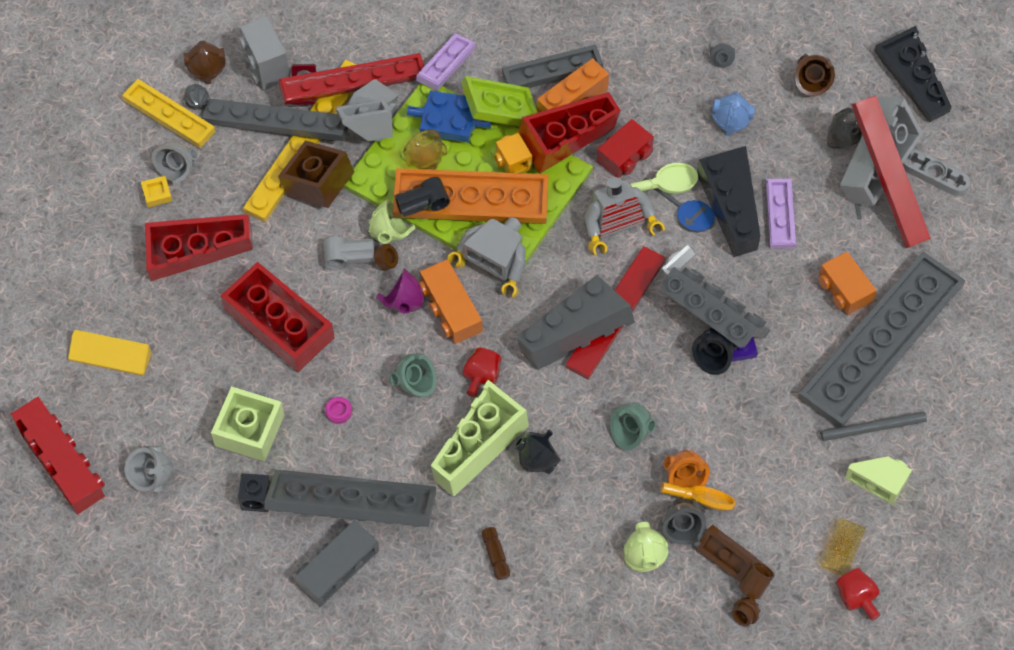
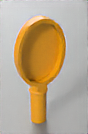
(704, 495)

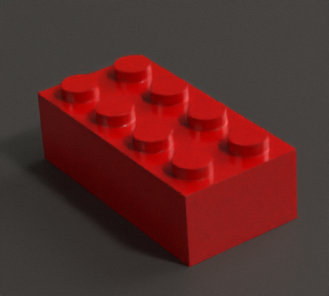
(277, 316)

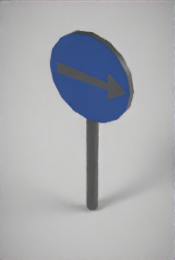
(693, 214)

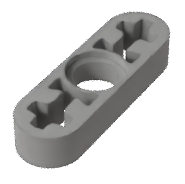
(948, 186)

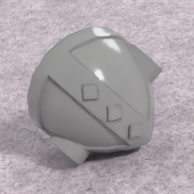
(176, 160)
(148, 469)

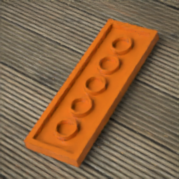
(481, 195)

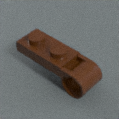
(736, 561)

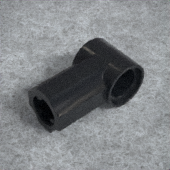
(429, 196)

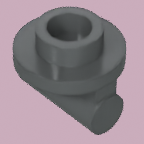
(722, 55)

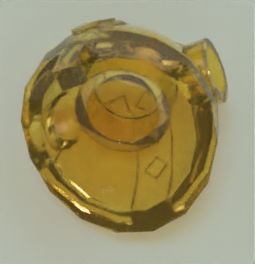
(425, 150)

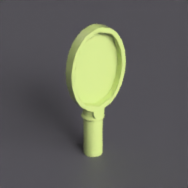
(671, 178)

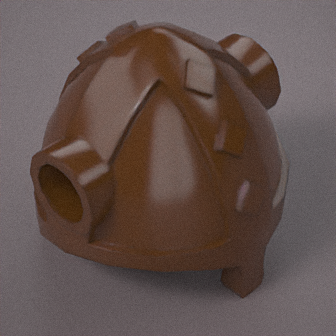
(205, 61)
(814, 74)

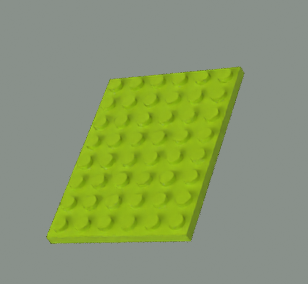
(376, 174)

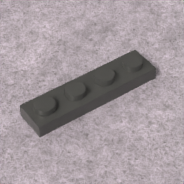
(550, 68)

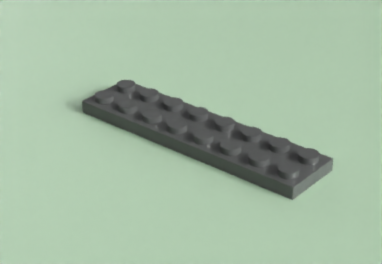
(881, 339)

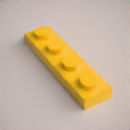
(168, 113)

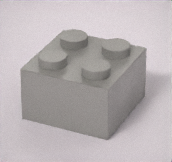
(263, 53)

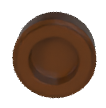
(386, 257)

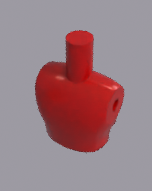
(481, 367)
(858, 591)

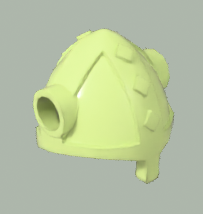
(386, 229)
(645, 549)

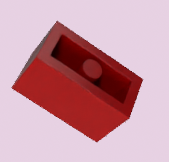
(625, 149)

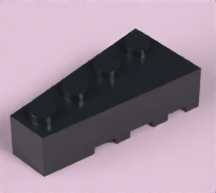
(731, 195)

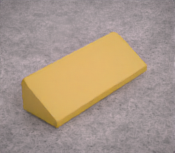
(109, 352)

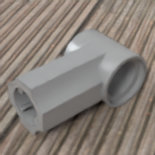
(341, 252)

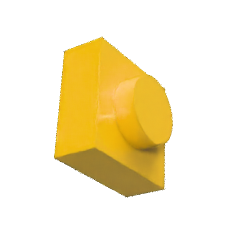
(156, 191)

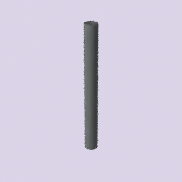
(873, 426)

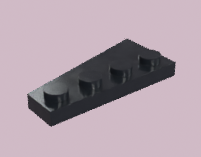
(909, 64)

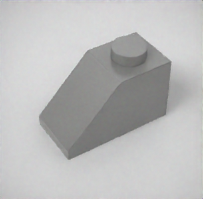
(375, 91)
(368, 119)

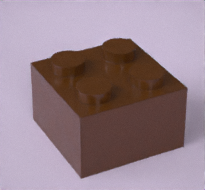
(316, 174)

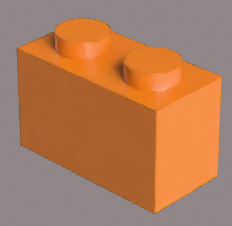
(846, 283)

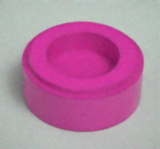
(338, 410)

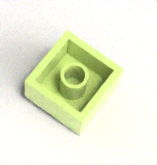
(247, 424)

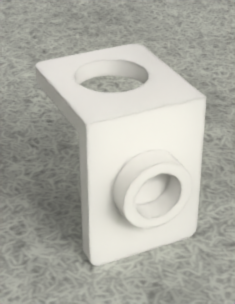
(678, 259)

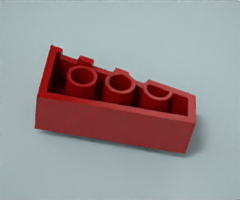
(58, 456)

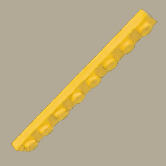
(270, 189)

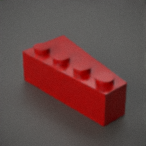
(567, 128)
(195, 242)

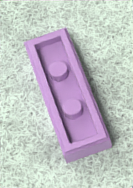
(445, 62)
(780, 213)

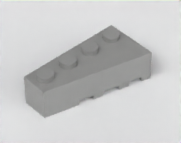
(861, 180)

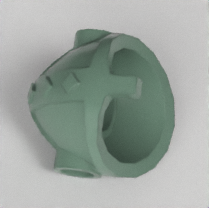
(411, 376)
(632, 427)

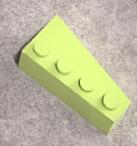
(479, 438)

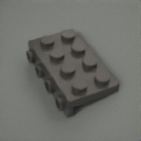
(712, 307)

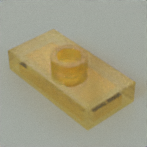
(843, 547)

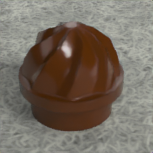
(746, 611)

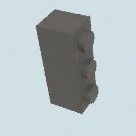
(336, 563)

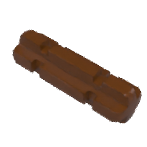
(496, 553)

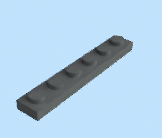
(274, 119)

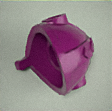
(405, 295)

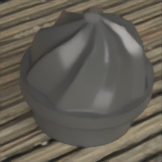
(196, 96)

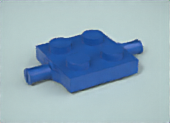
(447, 115)

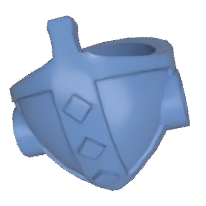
(732, 113)

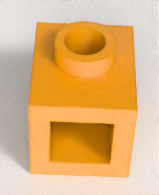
(513, 154)

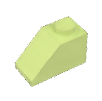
(880, 476)

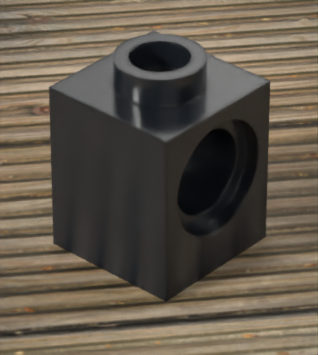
(253, 492)

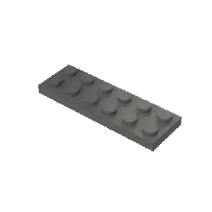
(351, 498)

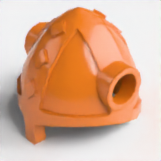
(685, 469)

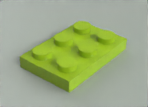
(498, 101)

